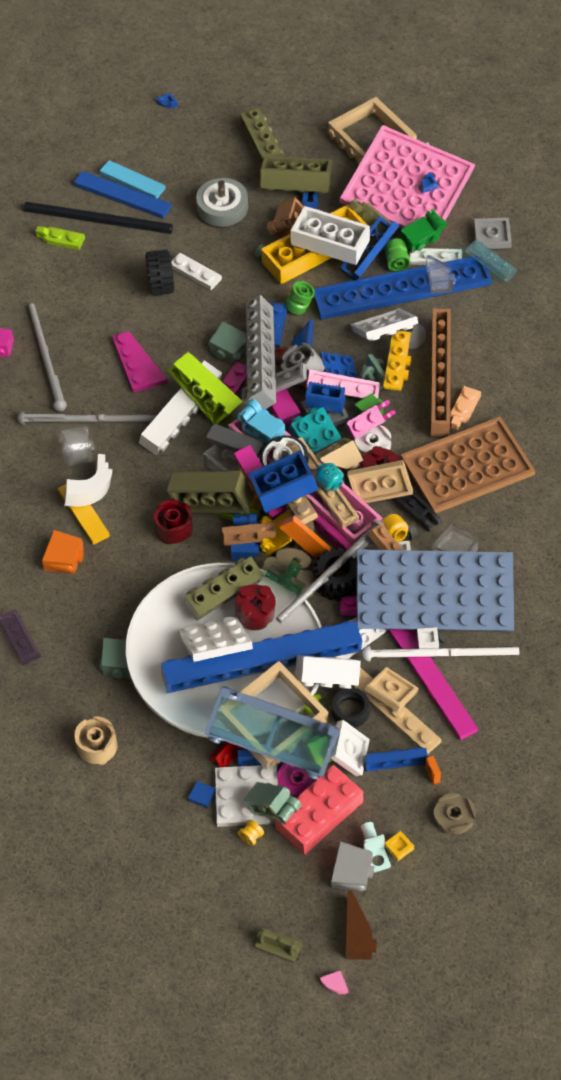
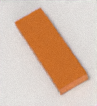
(304, 536)

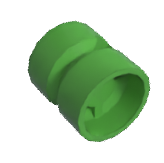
(396, 255)
(299, 297)

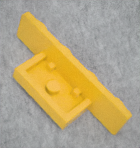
(398, 361)

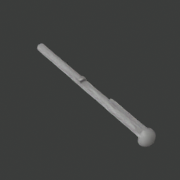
(59, 404)
(22, 418)
(361, 544)

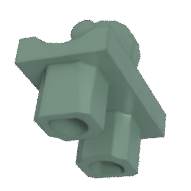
(373, 370)

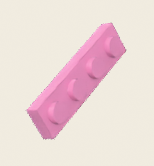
(353, 386)

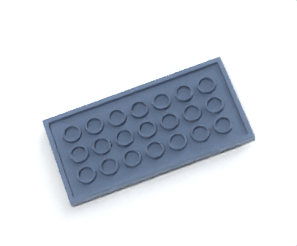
(434, 590)

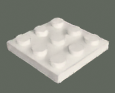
(384, 324)
(215, 638)
(232, 788)

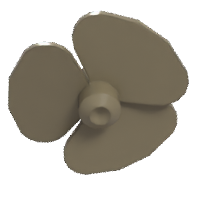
(283, 560)

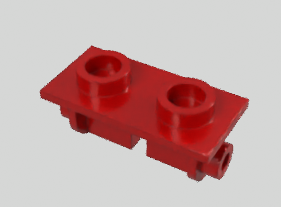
(225, 755)

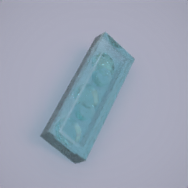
(491, 261)

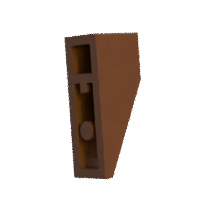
(358, 932)

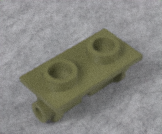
(278, 944)

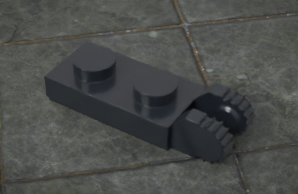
(418, 510)

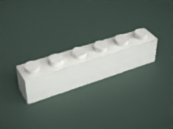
(171, 418)

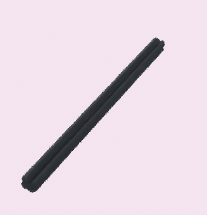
(98, 217)

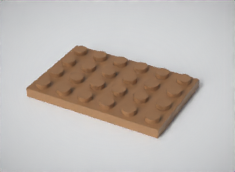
(467, 465)

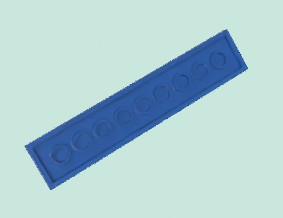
(395, 288)

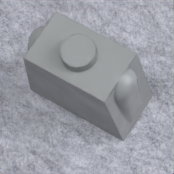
(352, 868)

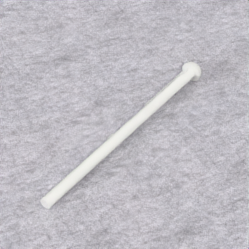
(368, 653)

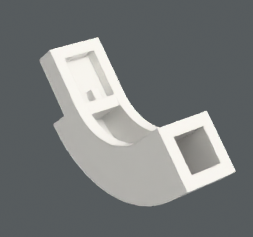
(89, 491)

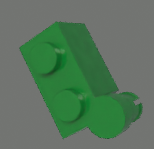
(423, 231)

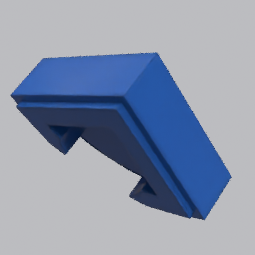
(167, 101)
(428, 183)

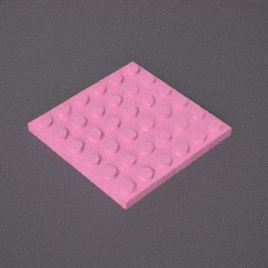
(393, 177)

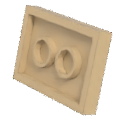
(381, 482)

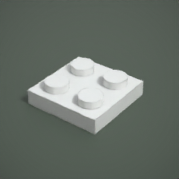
(350, 748)

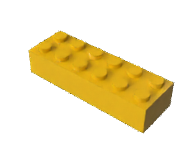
(290, 261)

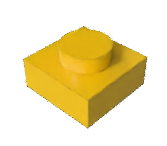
(399, 846)

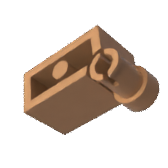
(285, 217)

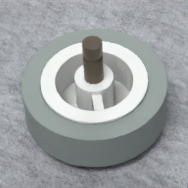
(222, 202)

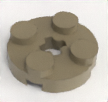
(458, 824)

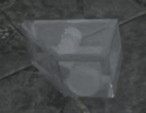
(439, 275)

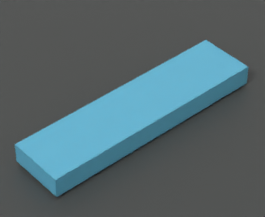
(132, 179)

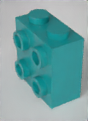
(315, 429)

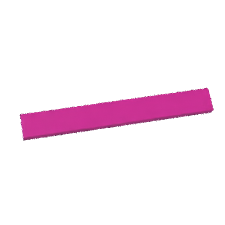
(436, 685)

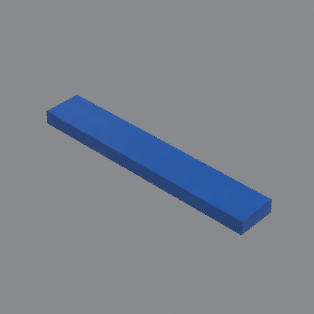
(122, 194)

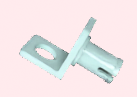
(375, 844)

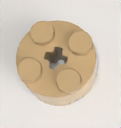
(96, 740)

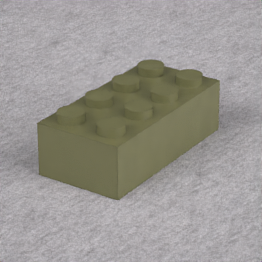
(296, 174)
(212, 491)

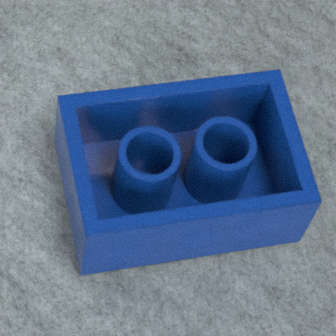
(283, 481)

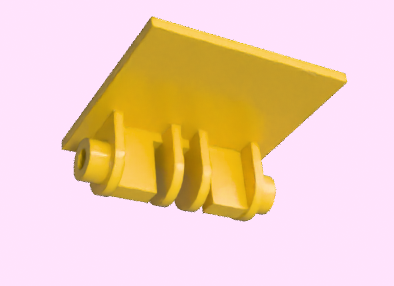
(273, 544)

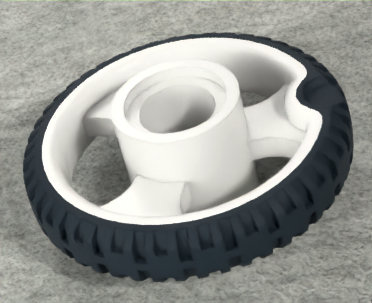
(281, 448)

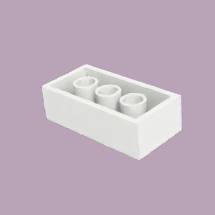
(330, 235)

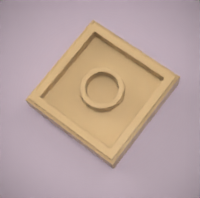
(391, 689)

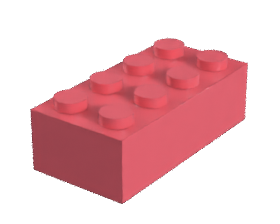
(322, 809)

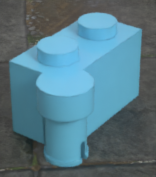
(260, 423)

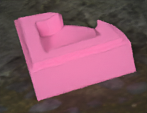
(334, 982)

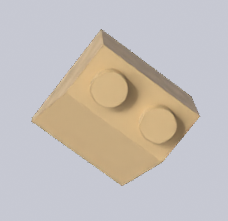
(341, 453)

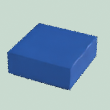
(202, 794)

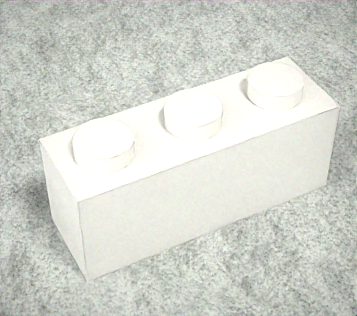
(327, 671)

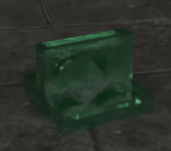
(288, 578)

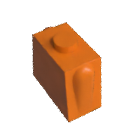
(63, 553)

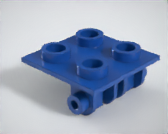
(339, 364)

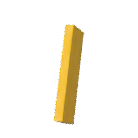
(88, 520)

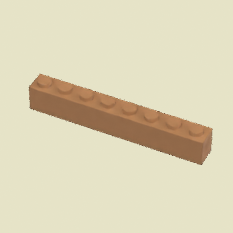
(440, 372)

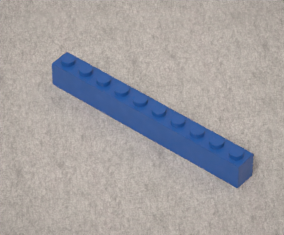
(322, 642)

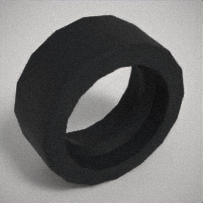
(351, 694)

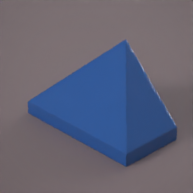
(305, 335)

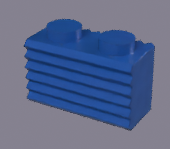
(325, 396)

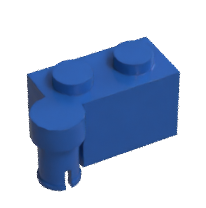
(244, 550)

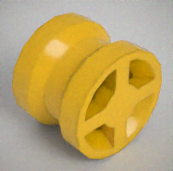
(250, 832)

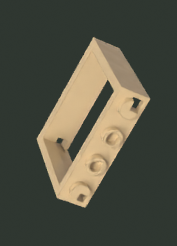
(372, 106)
(268, 678)

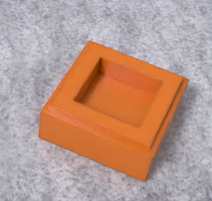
(433, 770)

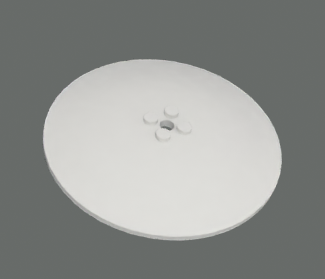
(156, 638)

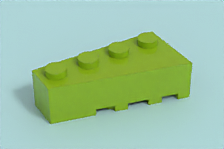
(204, 388)

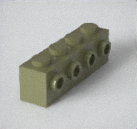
(260, 135)
(223, 588)

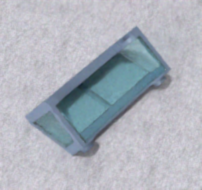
(272, 731)

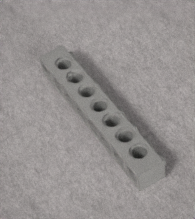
(260, 352)

